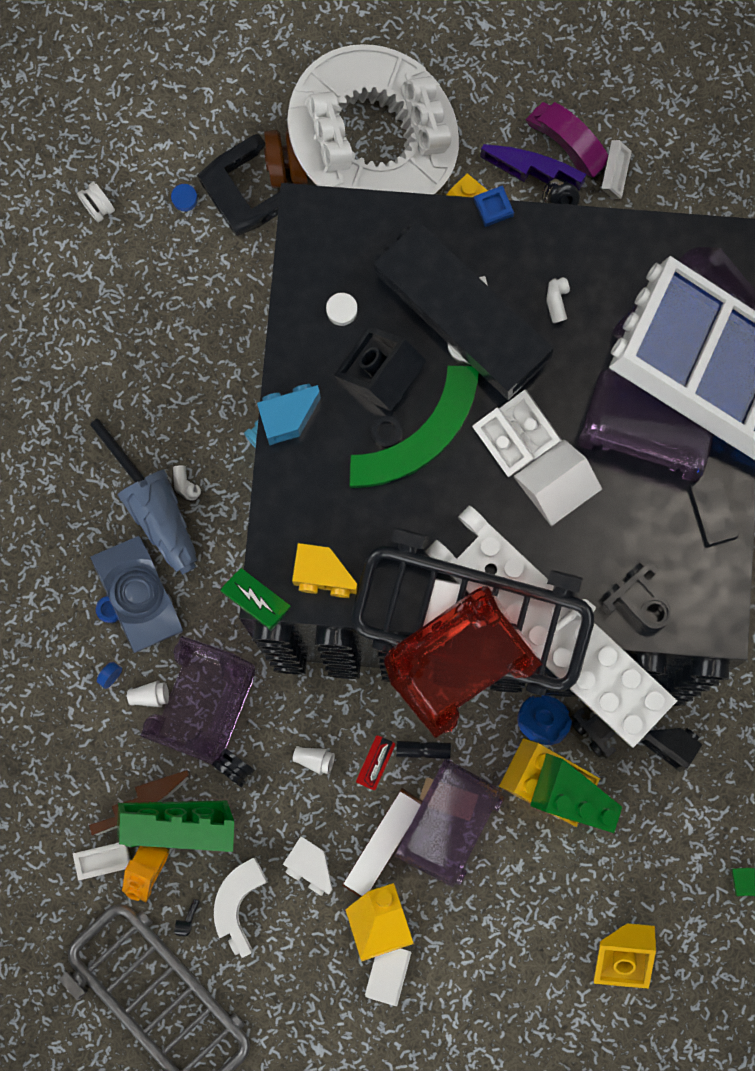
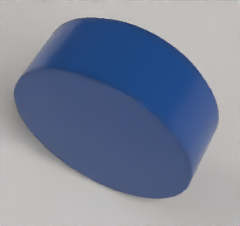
(184, 197)
(105, 611)
(109, 675)

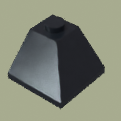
(674, 746)

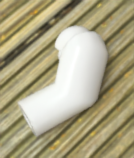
(554, 299)

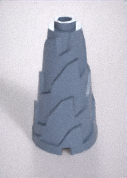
(156, 510)

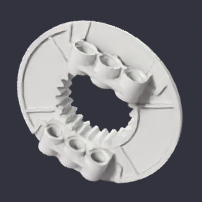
(394, 81)

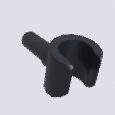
(183, 928)

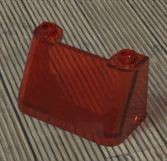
(458, 659)

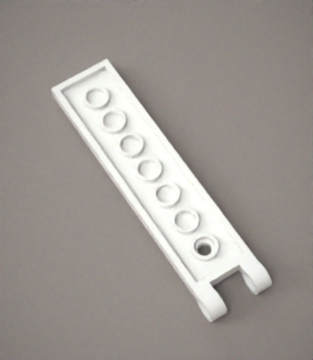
(609, 678)

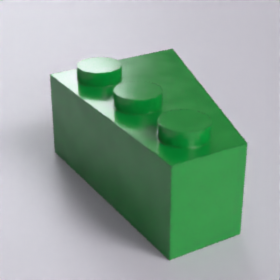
(571, 795)

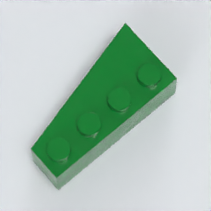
(177, 825)

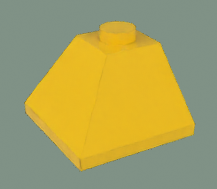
(379, 923)
(627, 957)

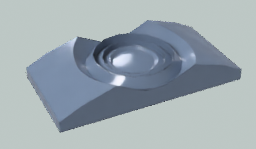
(136, 594)

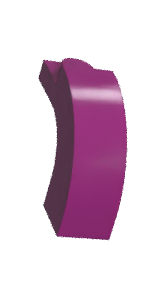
(572, 135)

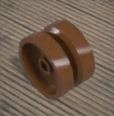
(282, 158)

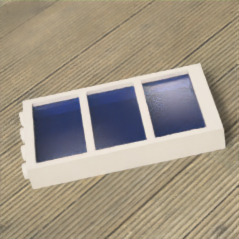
(693, 352)

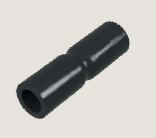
(428, 750)

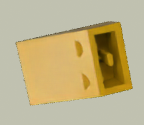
(526, 768)

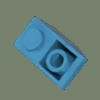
(288, 414)

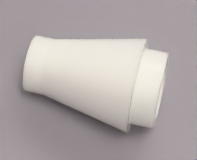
(151, 694)
(315, 759)

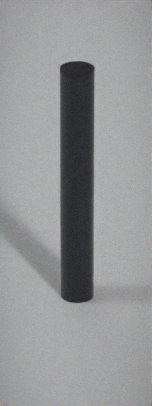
(116, 450)

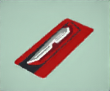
(375, 762)

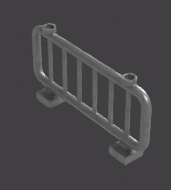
(83, 976)

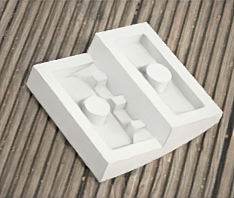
(517, 433)

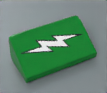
(255, 599)

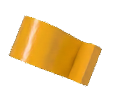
(143, 872)

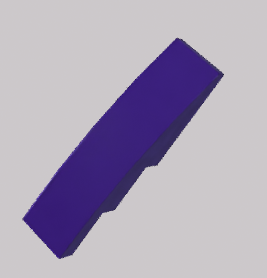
(522, 163)

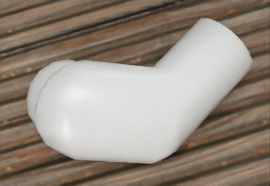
(183, 486)

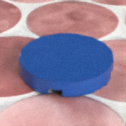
(544, 720)

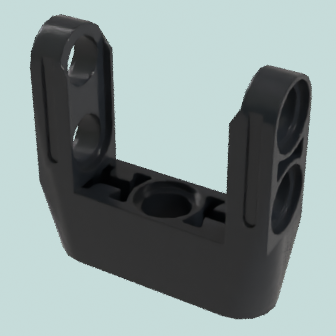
(227, 196)

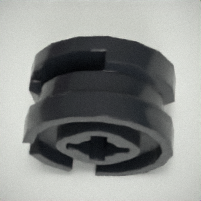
(233, 767)

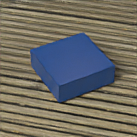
(493, 206)

